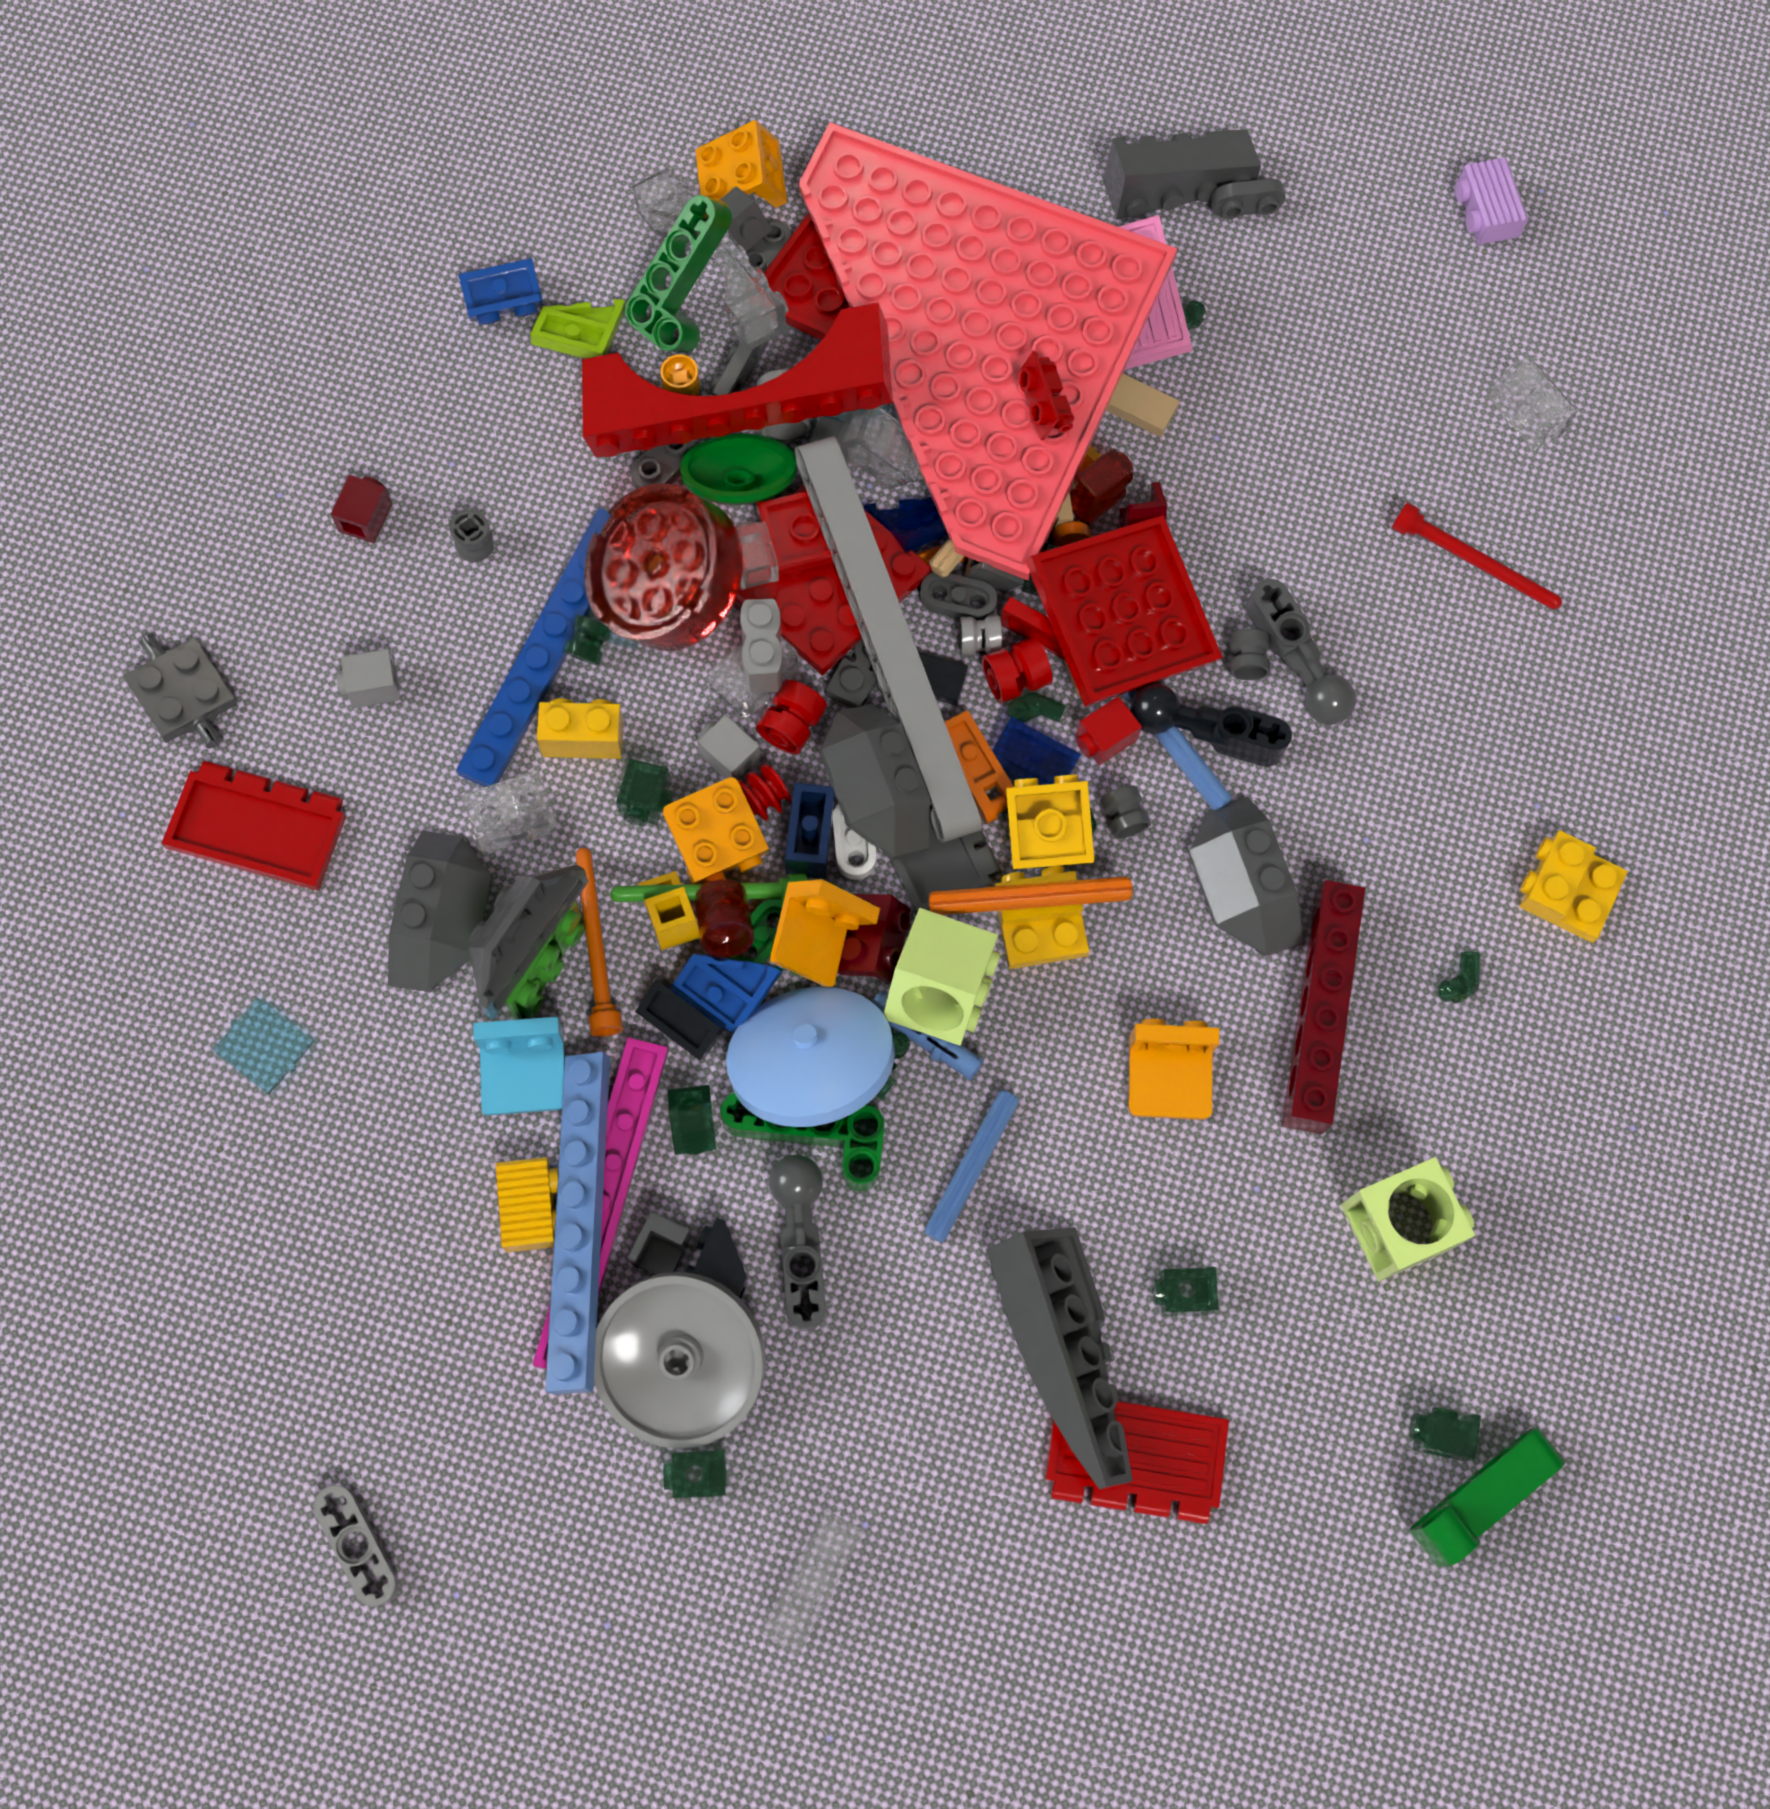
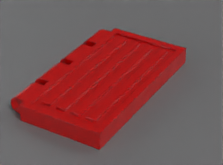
(255, 828)
(1170, 1459)

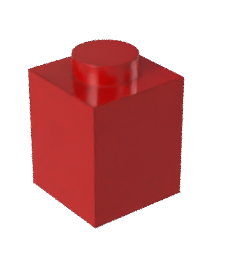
(1107, 731)

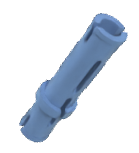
(966, 1063)

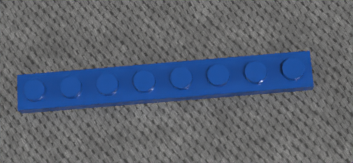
(531, 672)

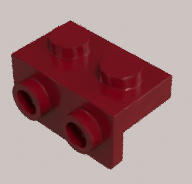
(876, 947)

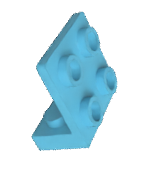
(521, 1065)

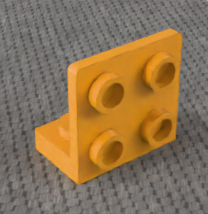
(743, 159)
(815, 928)

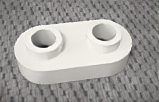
(850, 844)

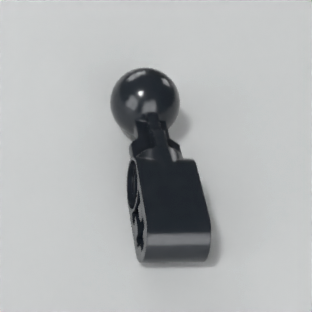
(1159, 710)

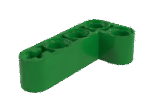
(684, 273)
(841, 1136)
(1456, 1522)

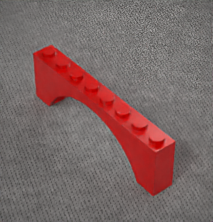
(838, 376)

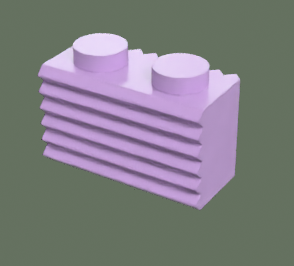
(1491, 201)

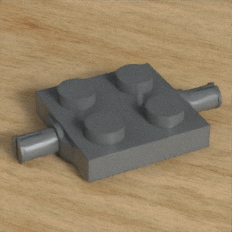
(180, 690)

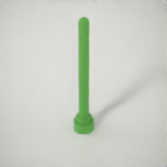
(766, 890)

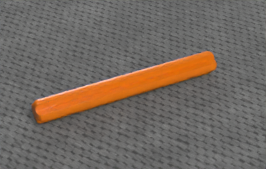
(1030, 895)

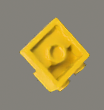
(1050, 823)
(1572, 886)
(1042, 933)

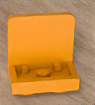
(716, 831)
(1171, 1069)

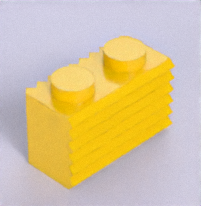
(526, 1204)

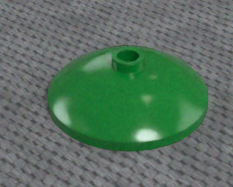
(738, 469)

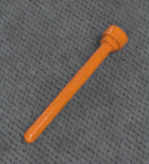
(604, 1018)

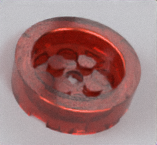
(688, 588)

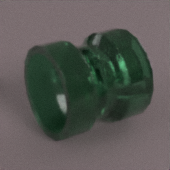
(583, 648)

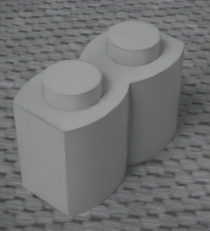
(761, 645)

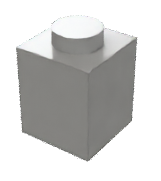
(369, 678)
(728, 748)

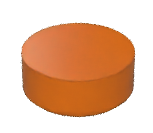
(1070, 533)

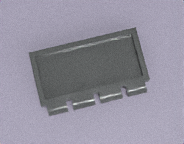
(945, 867)

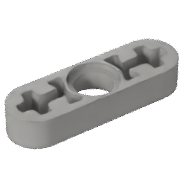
(362, 1580)

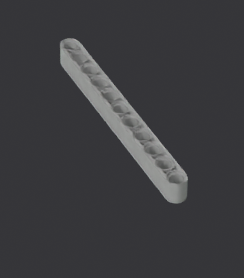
(887, 635)

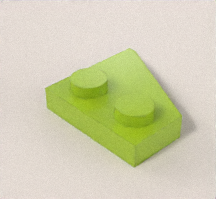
(578, 328)

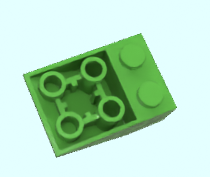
(546, 967)

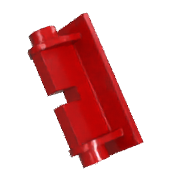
(1038, 381)

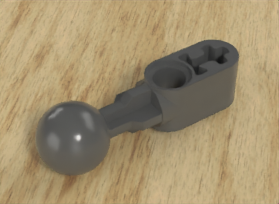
(1328, 697)
(796, 1185)

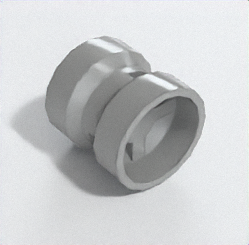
(971, 636)

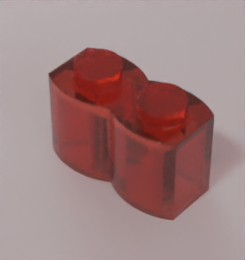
(1100, 486)

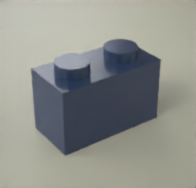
(810, 830)

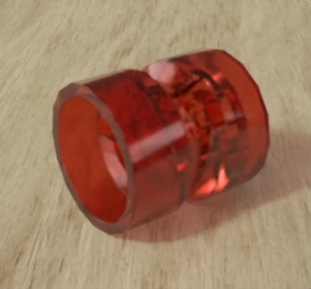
(724, 918)

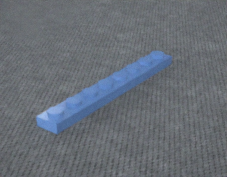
(578, 1225)

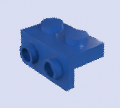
(501, 291)

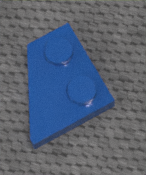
(727, 986)

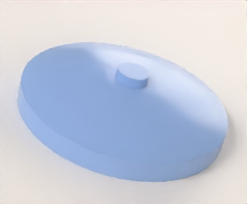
(810, 1056)

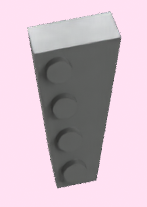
(1176, 171)

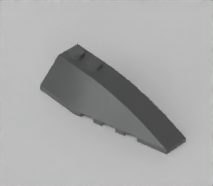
(1056, 1327)

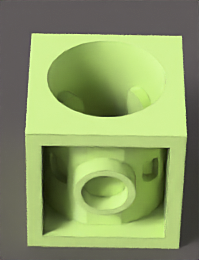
(942, 977)
(1382, 1245)

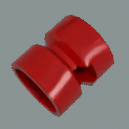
(1015, 670)
(789, 721)

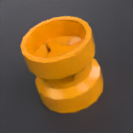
(680, 375)

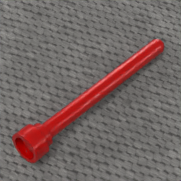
(1412, 522)

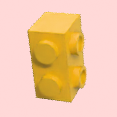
(580, 729)

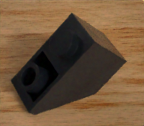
(719, 1258)

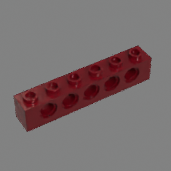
(1323, 1007)

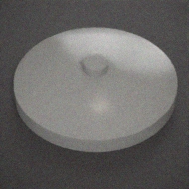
(679, 1360)

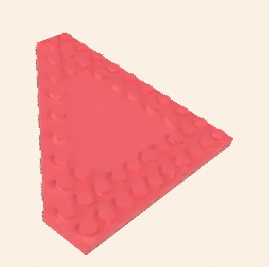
(967, 295)

